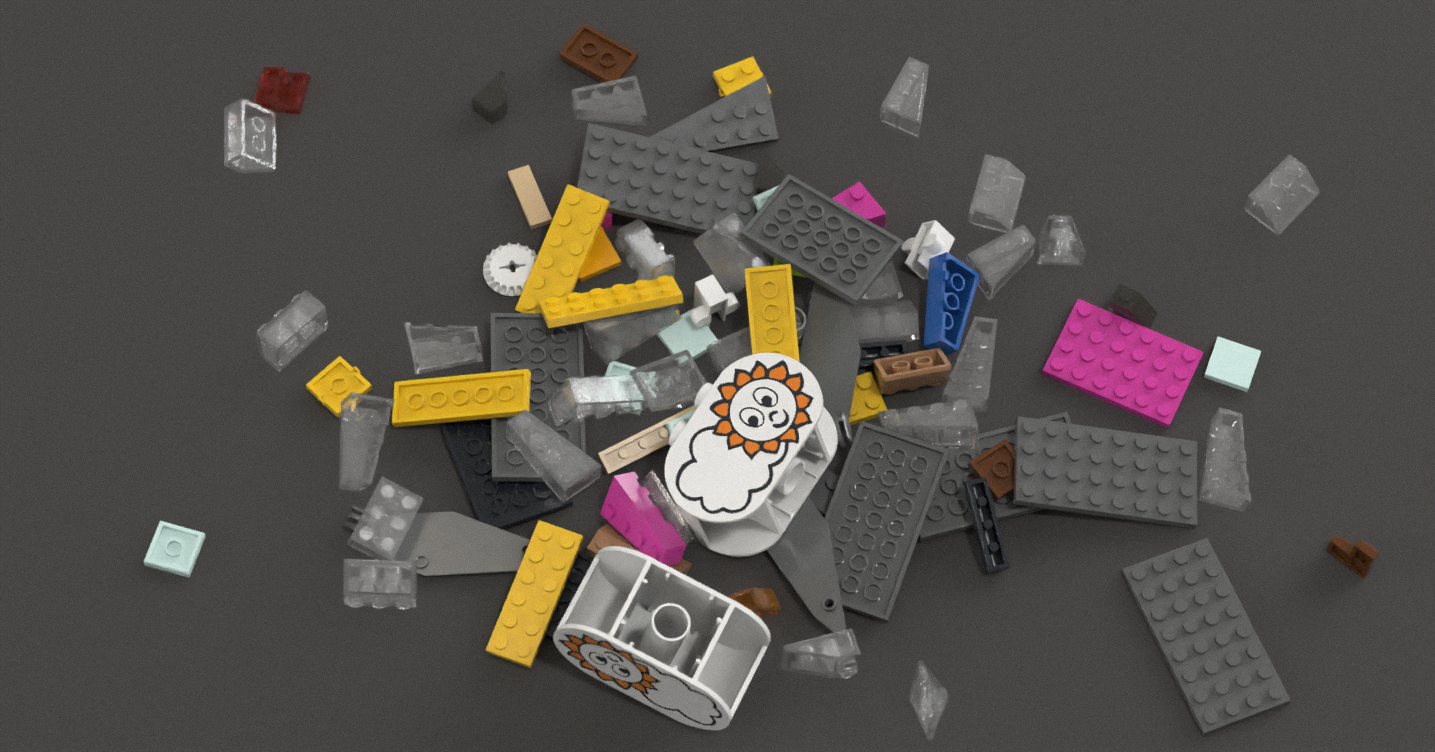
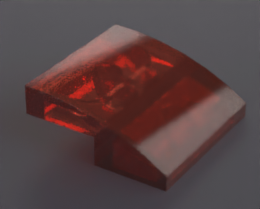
(282, 90)

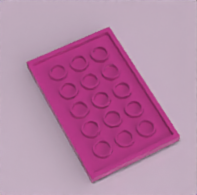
(1122, 363)

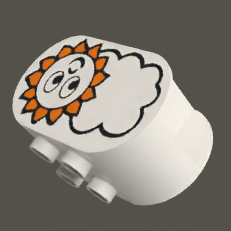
(750, 453)
(662, 638)

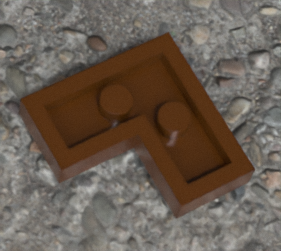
(1357, 557)

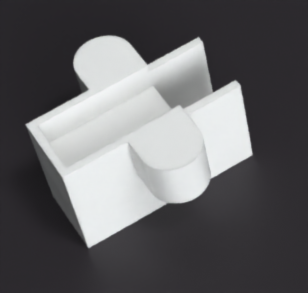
(929, 242)
(710, 299)

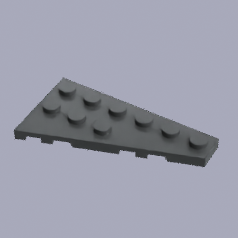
(729, 123)

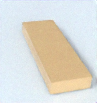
(529, 197)

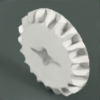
(497, 270)

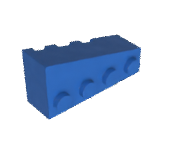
(948, 302)

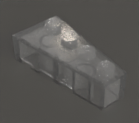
(973, 366)
(361, 437)
(552, 456)

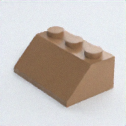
(911, 371)

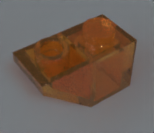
(758, 600)

